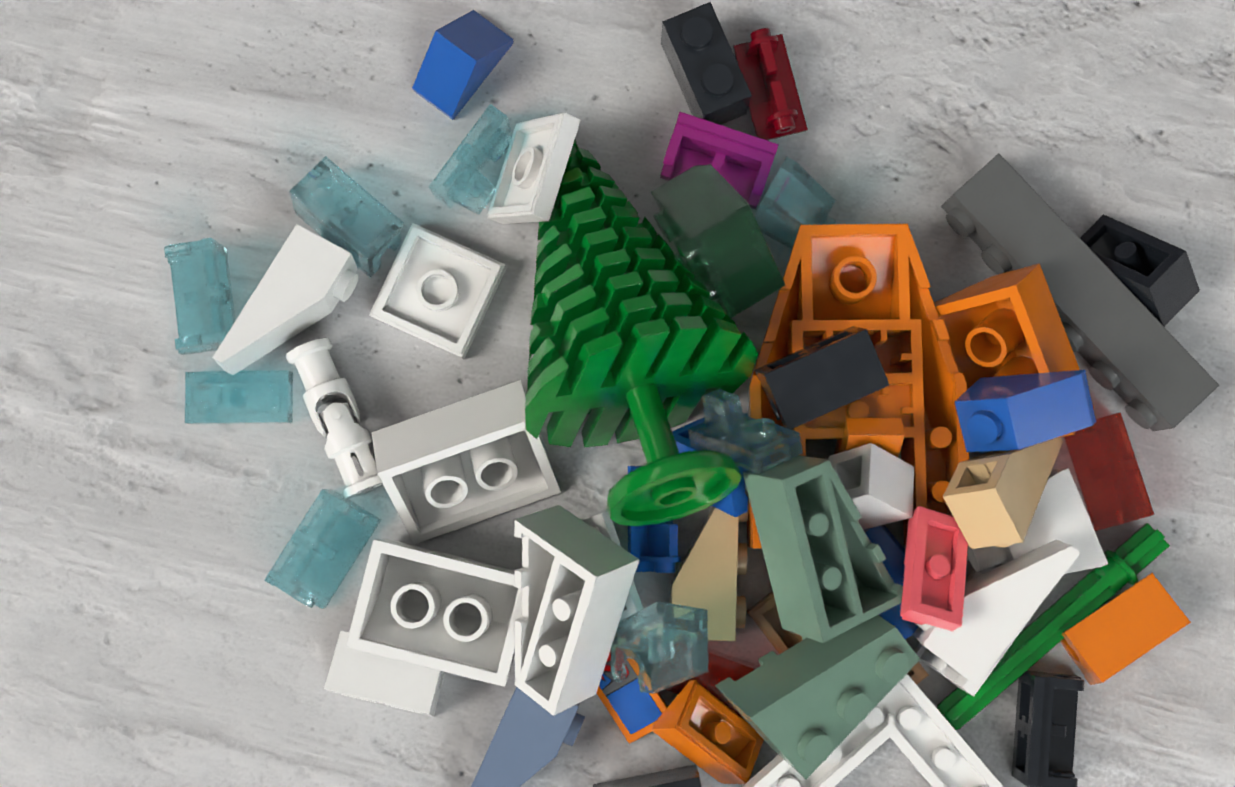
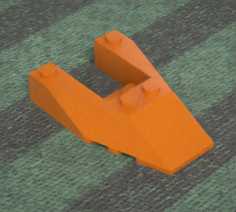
(877, 283)

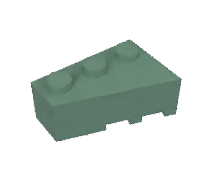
(816, 551)
(820, 690)

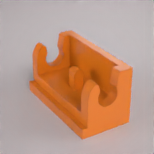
(1123, 630)

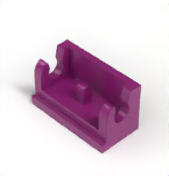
(735, 155)

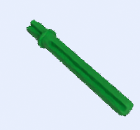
(1047, 629)

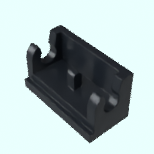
(822, 377)
(1046, 729)

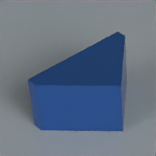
(460, 61)

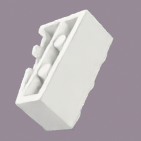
(571, 606)

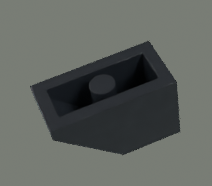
(1146, 265)

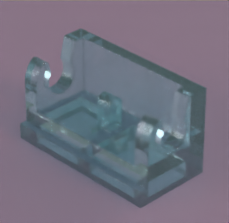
(346, 215)
(201, 294)
(322, 549)
(666, 644)

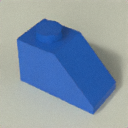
(1023, 409)

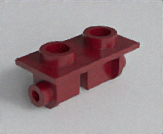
(769, 76)

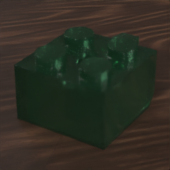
(717, 238)

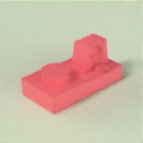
(934, 570)

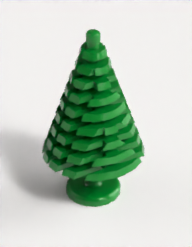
(620, 334)

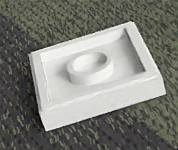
(533, 169)
(438, 291)

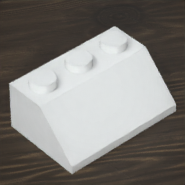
(463, 463)
(437, 611)

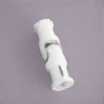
(344, 434)

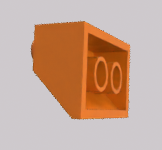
(1006, 327)

